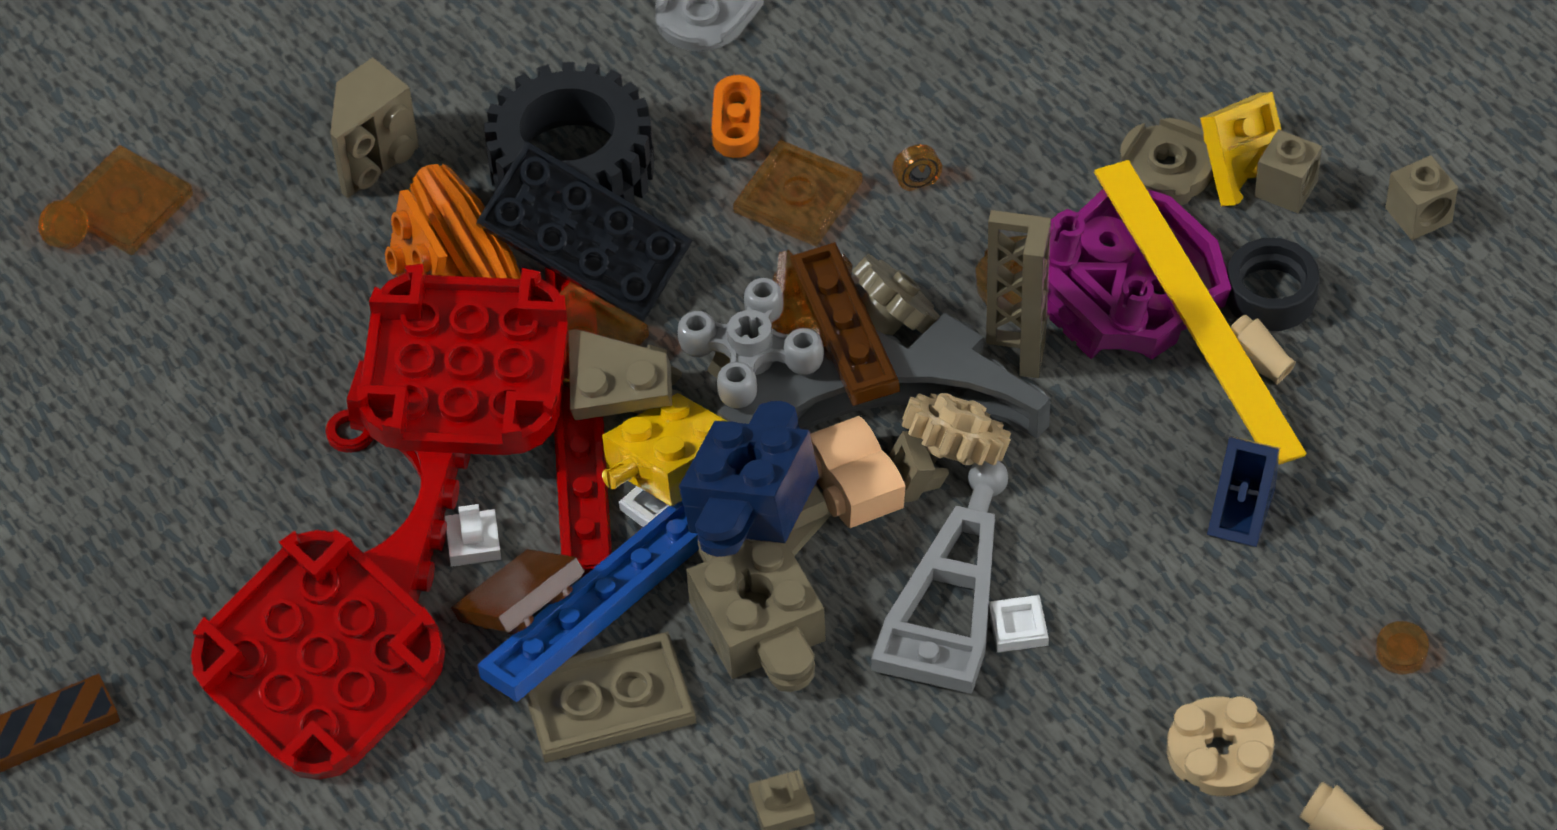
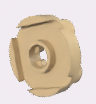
(1226, 718)

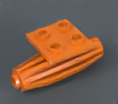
(440, 229)

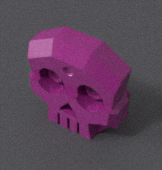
(1107, 293)

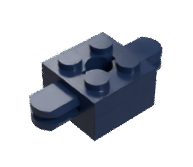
(749, 480)

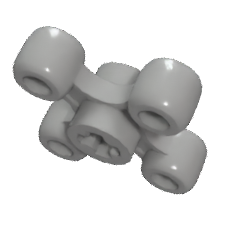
(750, 343)

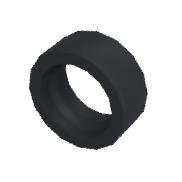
(1277, 254)

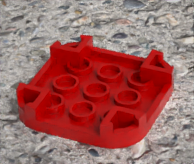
(464, 363)
(318, 654)

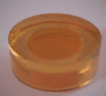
(63, 224)
(1402, 647)

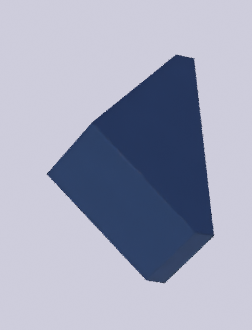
(1244, 491)

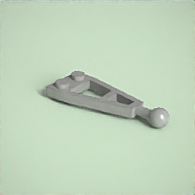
(933, 654)

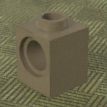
(1288, 171)
(1421, 197)

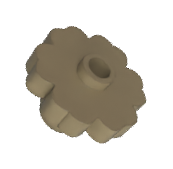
(893, 298)

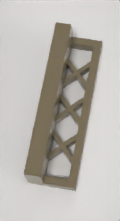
(1029, 284)

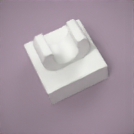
(472, 536)

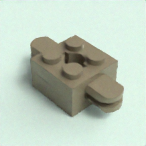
(759, 612)

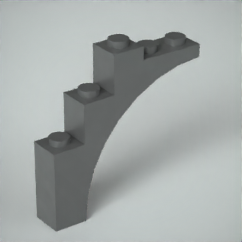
(940, 361)

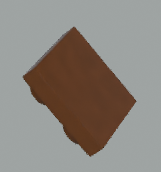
(518, 591)

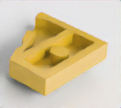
(1237, 140)

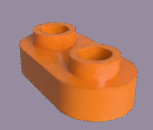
(736, 119)

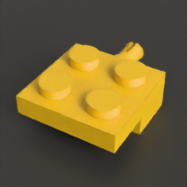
(657, 448)

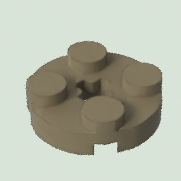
(1171, 138)

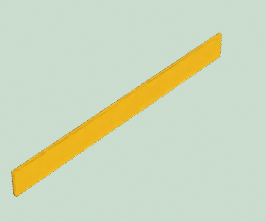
(1198, 310)

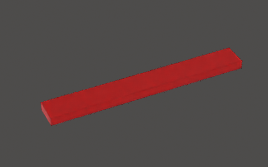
(580, 485)

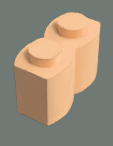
(855, 473)

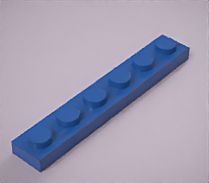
(592, 604)

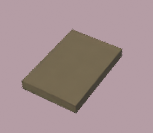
(610, 698)

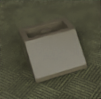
(371, 125)

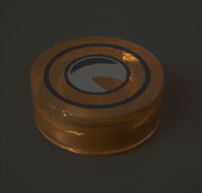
(917, 164)

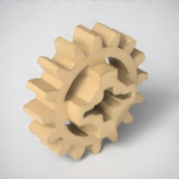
(956, 429)

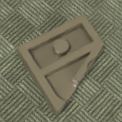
(615, 376)

